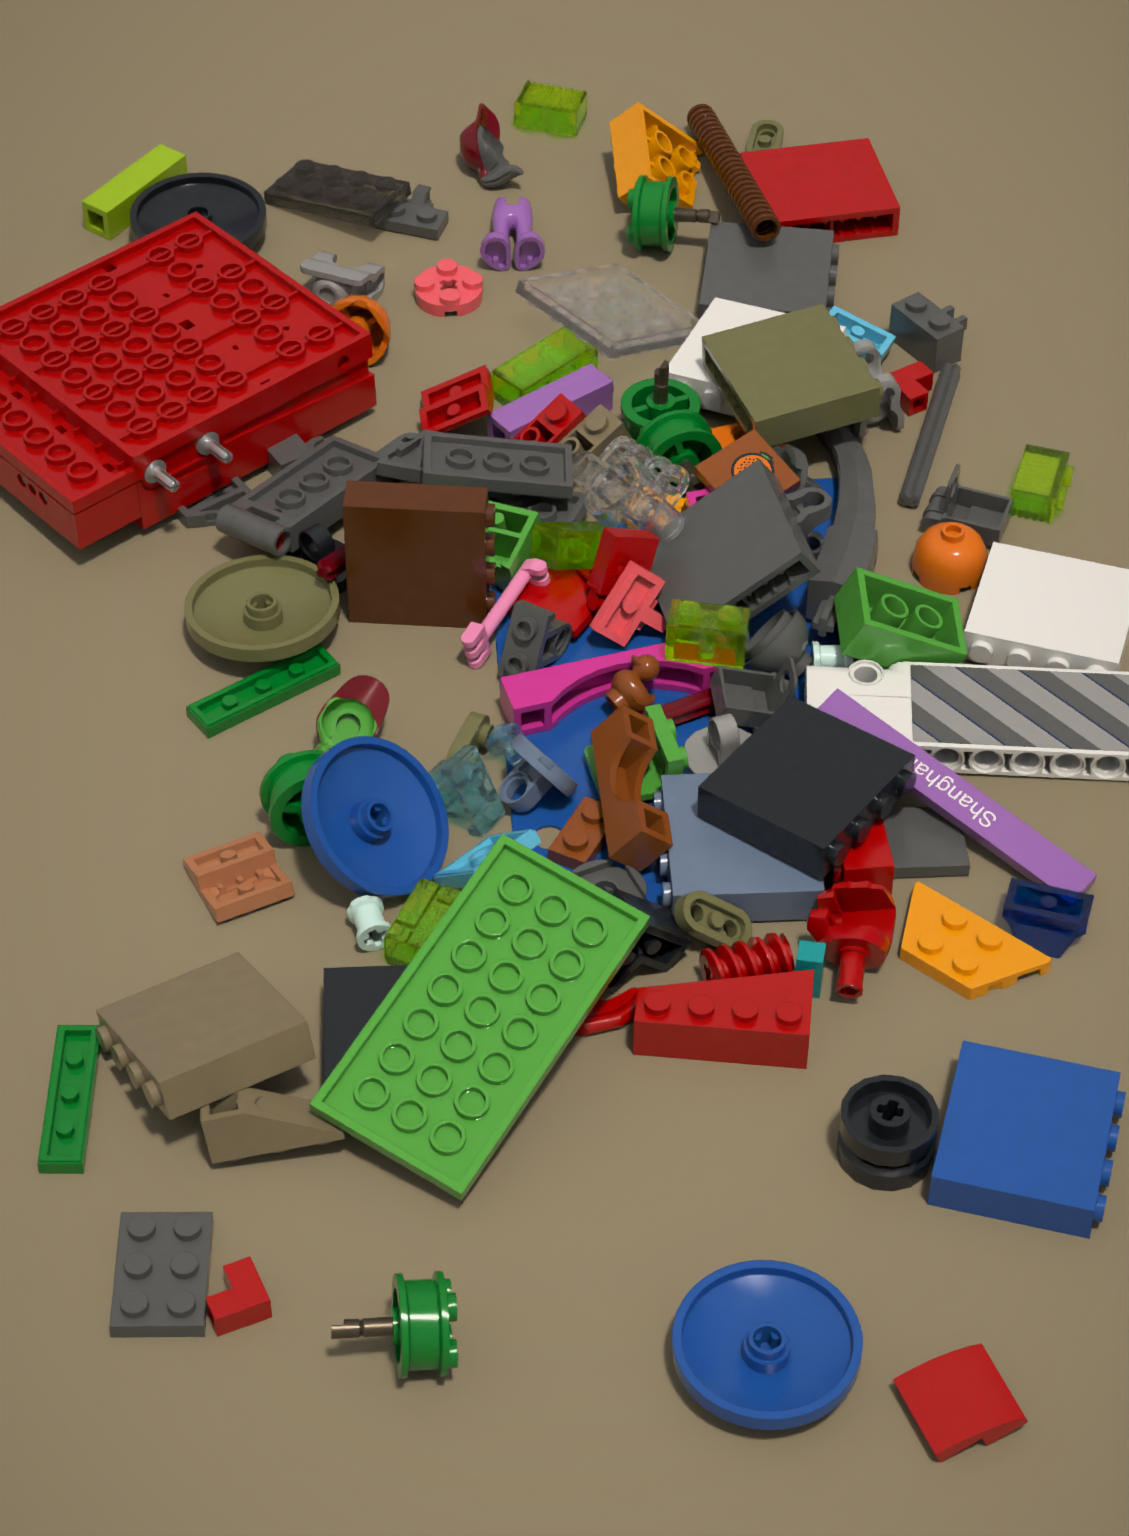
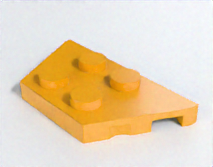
(963, 948)

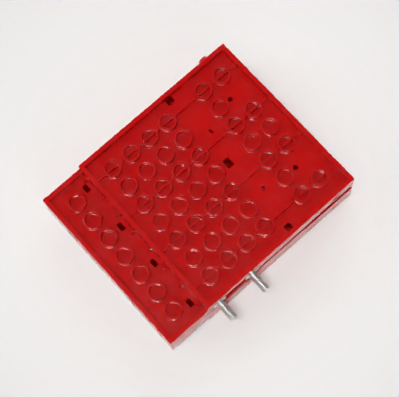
(165, 378)

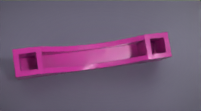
(546, 695)

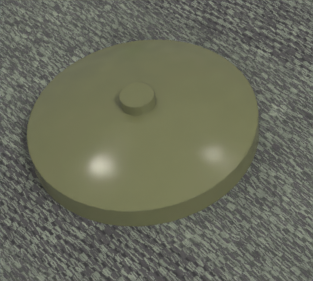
(261, 608)

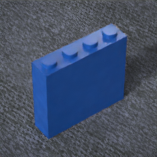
(1027, 1140)

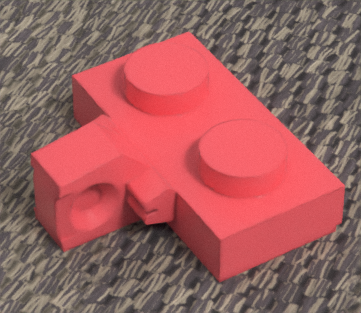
(630, 605)

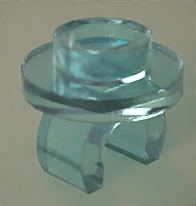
(499, 742)

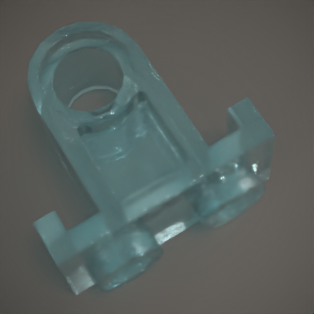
(468, 790)

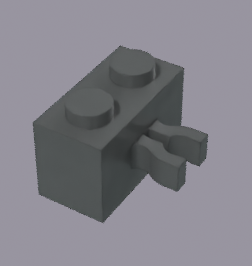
(927, 331)

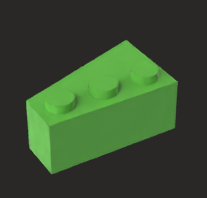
(513, 540)

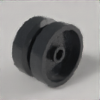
(887, 1132)

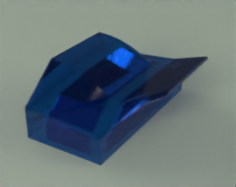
(1046, 915)

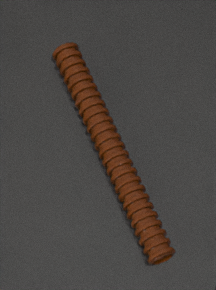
(733, 173)

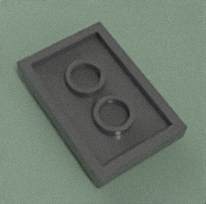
(162, 1274)

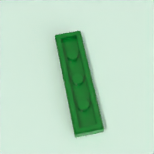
(262, 691)
(69, 1100)

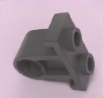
(533, 639)

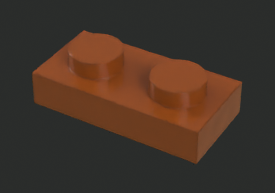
(580, 837)

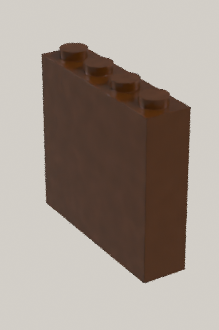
(418, 553)

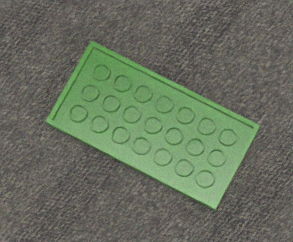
(480, 1016)

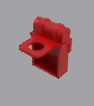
(612, 556)

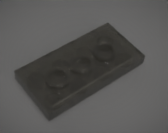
(337, 193)

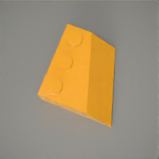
(655, 148)

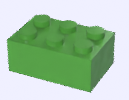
(897, 621)

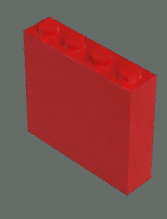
(828, 188)

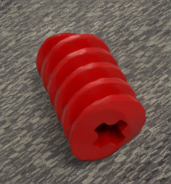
(748, 959)

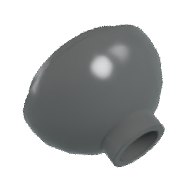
(776, 640)

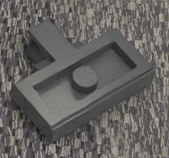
(416, 216)

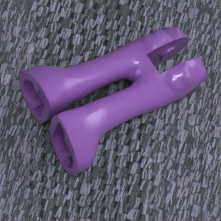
(496, 247)

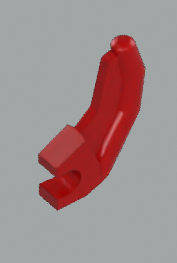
(610, 1013)

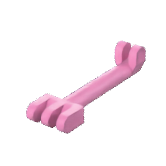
(477, 636)

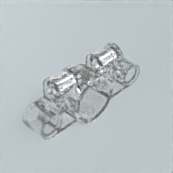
(628, 491)

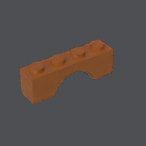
(622, 752)

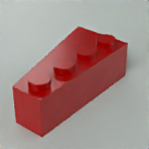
(728, 1020)

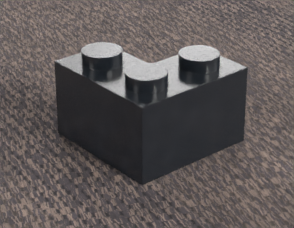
(658, 946)

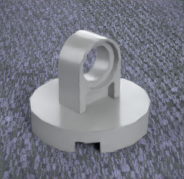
(713, 744)

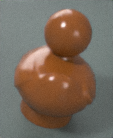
(627, 684)

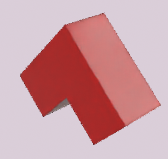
(914, 383)
(242, 1303)

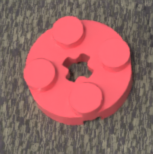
(448, 289)

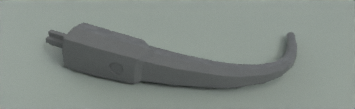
(852, 537)

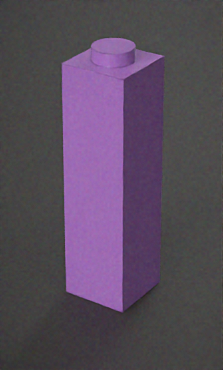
(583, 387)

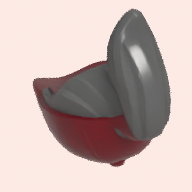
(484, 152)

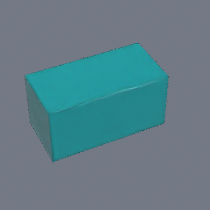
(812, 956)

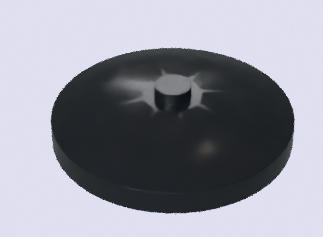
(217, 197)

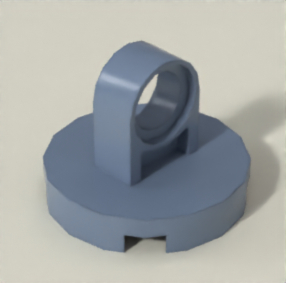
(537, 773)

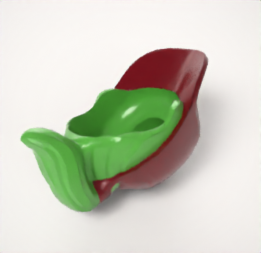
(352, 711)

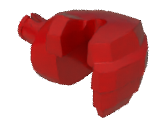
(857, 929)

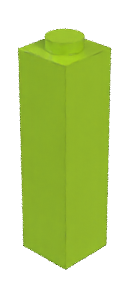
(109, 207)

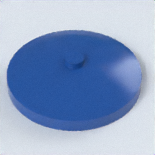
(374, 817)
(767, 1344)

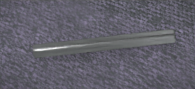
(930, 435)

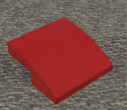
(457, 401)
(564, 596)
(960, 1401)

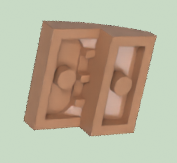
(238, 877)

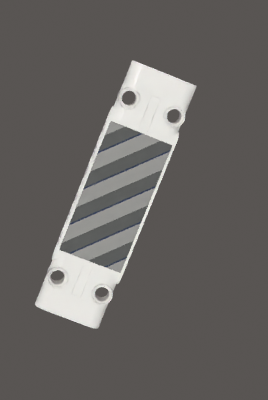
(995, 715)

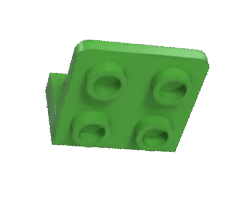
(666, 761)

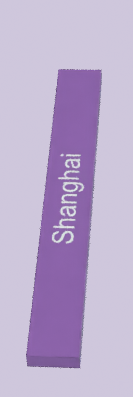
(972, 809)

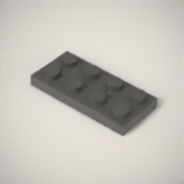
(499, 464)

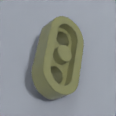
(765, 136)
(472, 733)
(710, 917)

